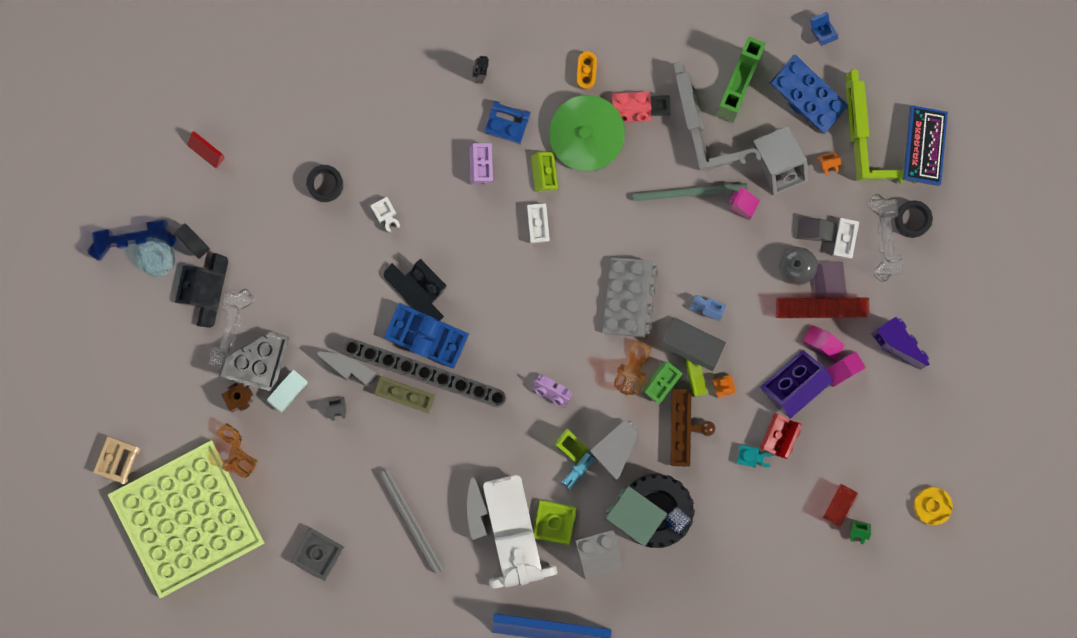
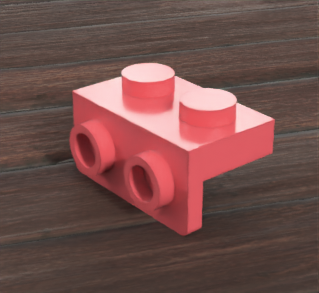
(633, 106)

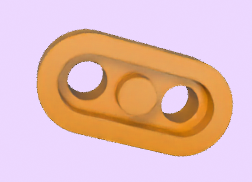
(586, 71)

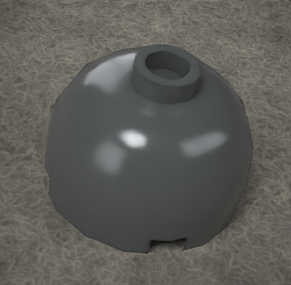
(798, 266)

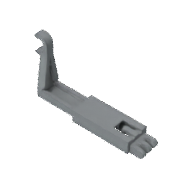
(695, 124)

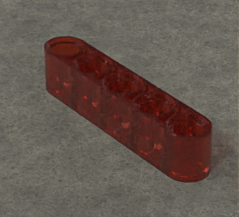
(822, 307)

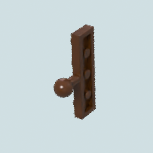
(682, 427)

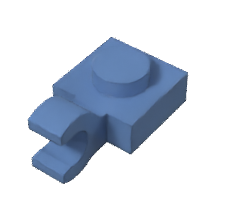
(710, 308)

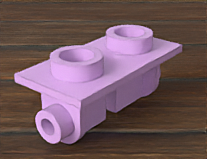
(544, 387)

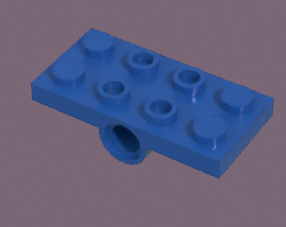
(808, 94)
(426, 335)

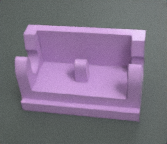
(481, 163)

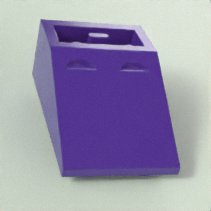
(895, 340)

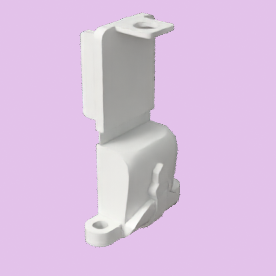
(513, 534)

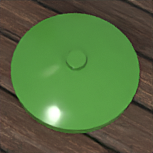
(587, 133)

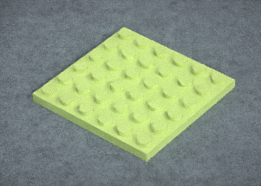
(186, 519)

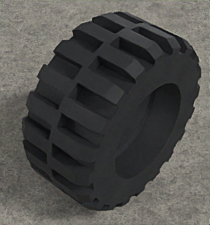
(680, 497)

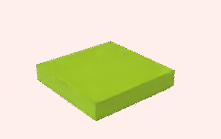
(554, 522)

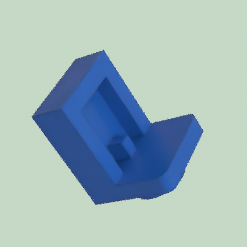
(823, 29)

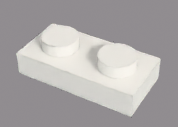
(538, 223)
(845, 238)

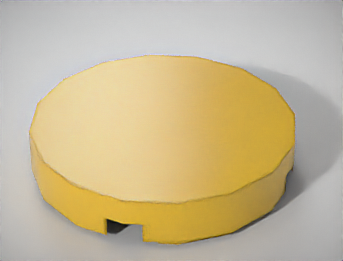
(933, 506)

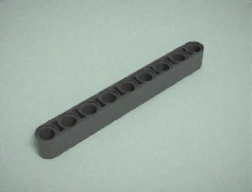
(417, 366)

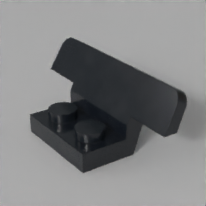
(418, 287)
(203, 288)

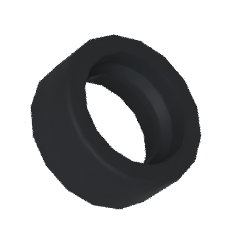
(324, 169)
(927, 215)
(191, 240)

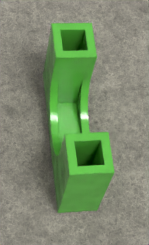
(740, 79)

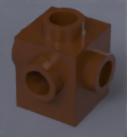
(230, 397)

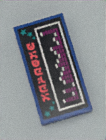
(925, 145)

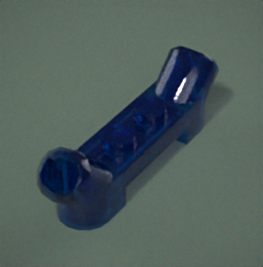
(104, 239)

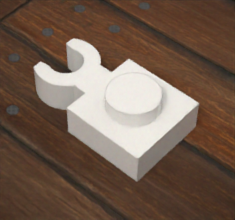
(384, 212)

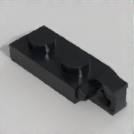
(480, 69)

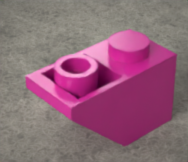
(743, 203)

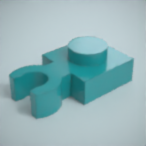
(750, 457)

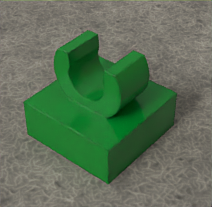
(860, 530)

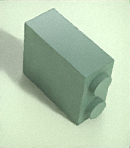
(635, 515)

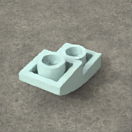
(287, 391)

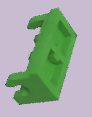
(661, 382)

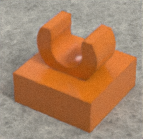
(829, 160)
(724, 386)

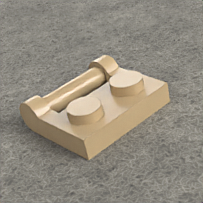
(110, 459)

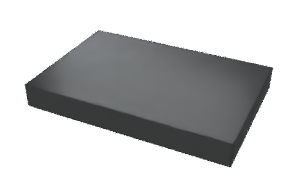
(693, 344)

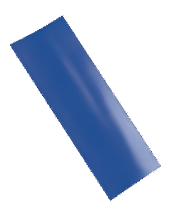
(544, 628)

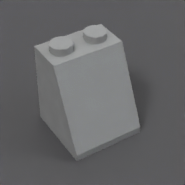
(782, 160)
(615, 448)
(599, 554)

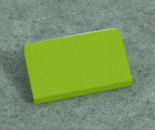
(544, 171)
(696, 378)

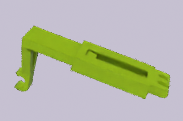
(860, 131)

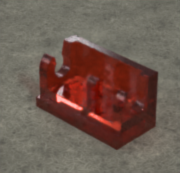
(841, 506)

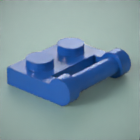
(505, 128)

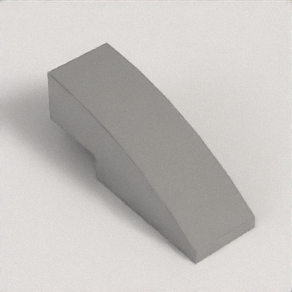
(348, 367)
(475, 510)

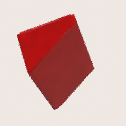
(205, 150)

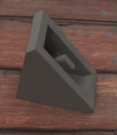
(816, 230)

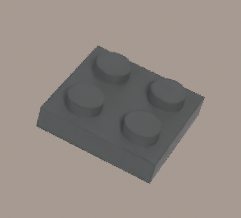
(317, 554)

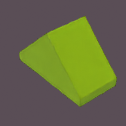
(571, 446)

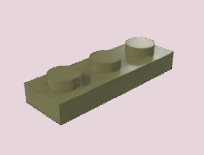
(404, 394)

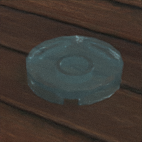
(156, 257)

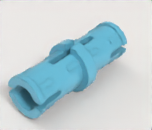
(578, 470)

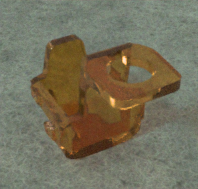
(632, 371)
(236, 453)

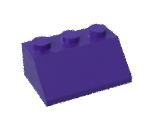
(797, 384)

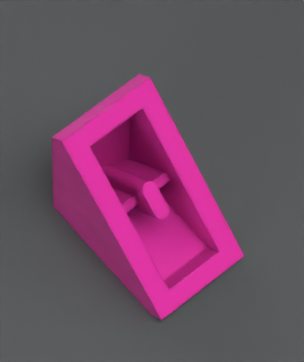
(823, 342)
(845, 368)

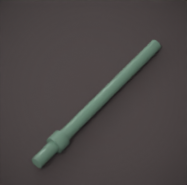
(727, 189)

